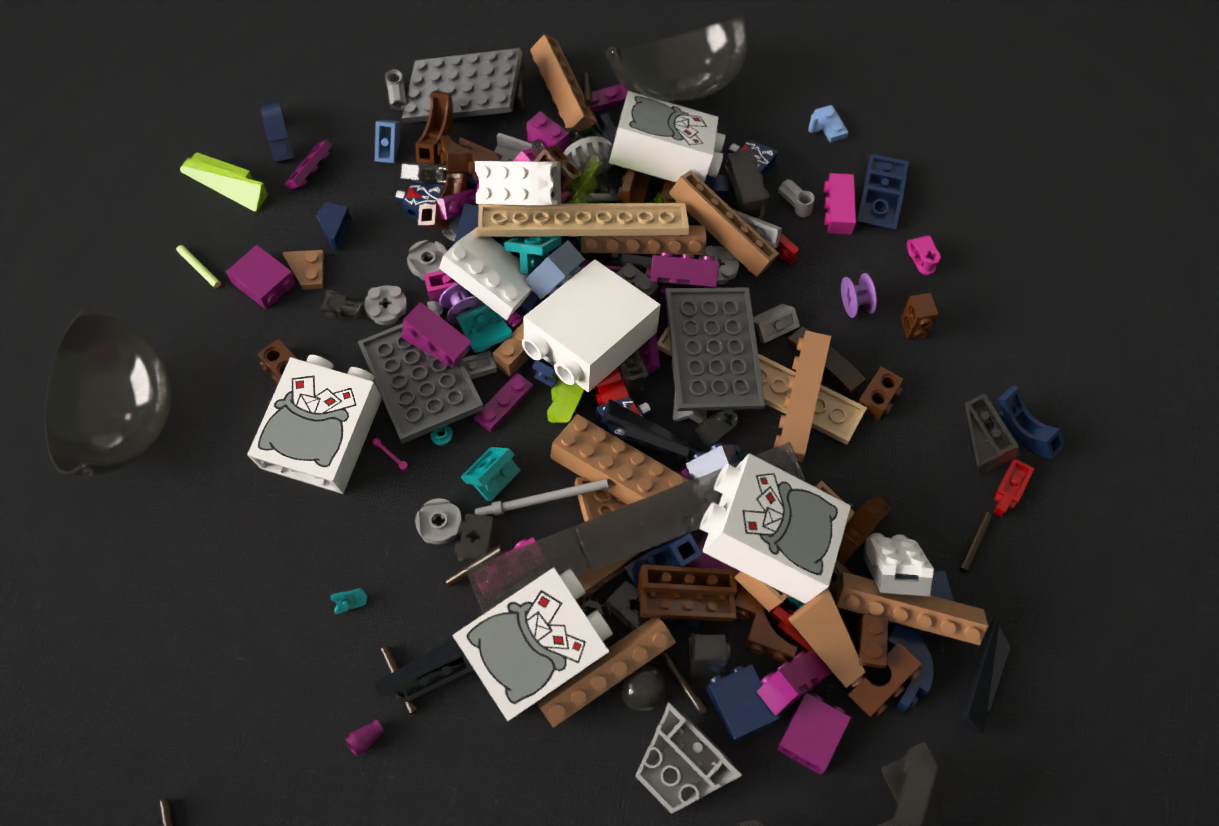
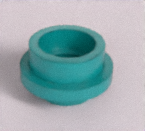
(442, 440)

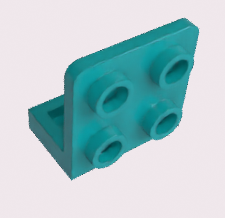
(483, 327)

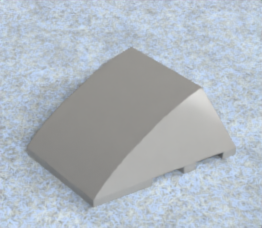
(683, 763)

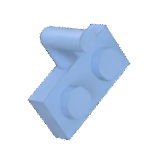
(828, 121)

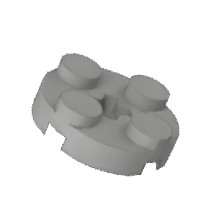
(425, 249)
(724, 256)
(383, 294)
(438, 534)

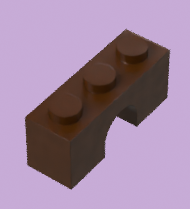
(873, 696)

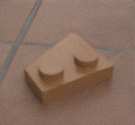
(307, 267)

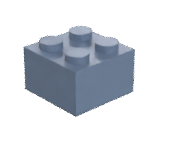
(555, 270)

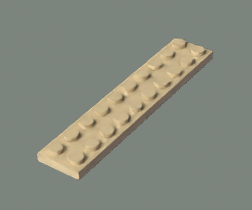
(583, 220)
(833, 413)

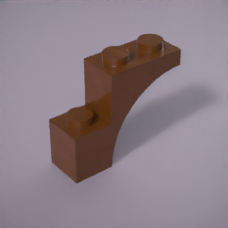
(438, 124)
(459, 158)
(429, 213)
(861, 526)
(761, 636)
(872, 639)

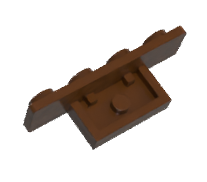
(634, 187)

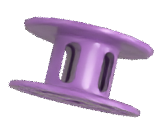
(858, 295)
(458, 301)

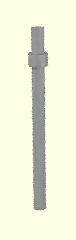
(498, 507)

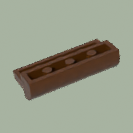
(687, 593)

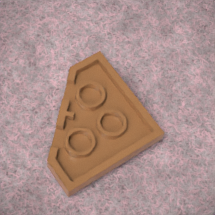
(596, 502)

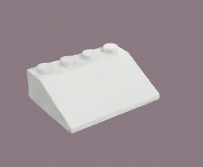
(487, 272)

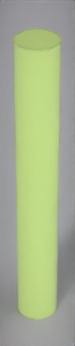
(199, 267)

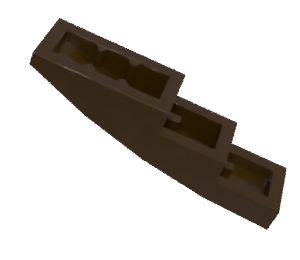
(836, 367)

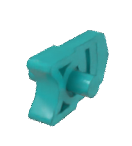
(349, 600)

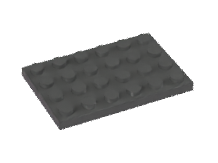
(478, 84)
(713, 349)
(416, 386)

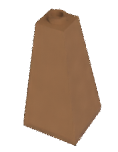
(826, 633)

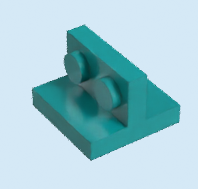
(532, 250)
(492, 472)

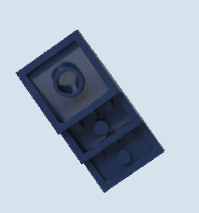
(882, 192)

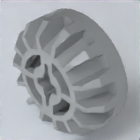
(583, 149)

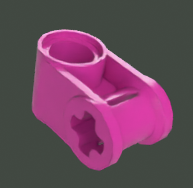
(924, 254)

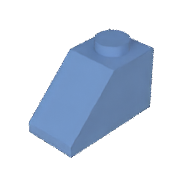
(387, 140)

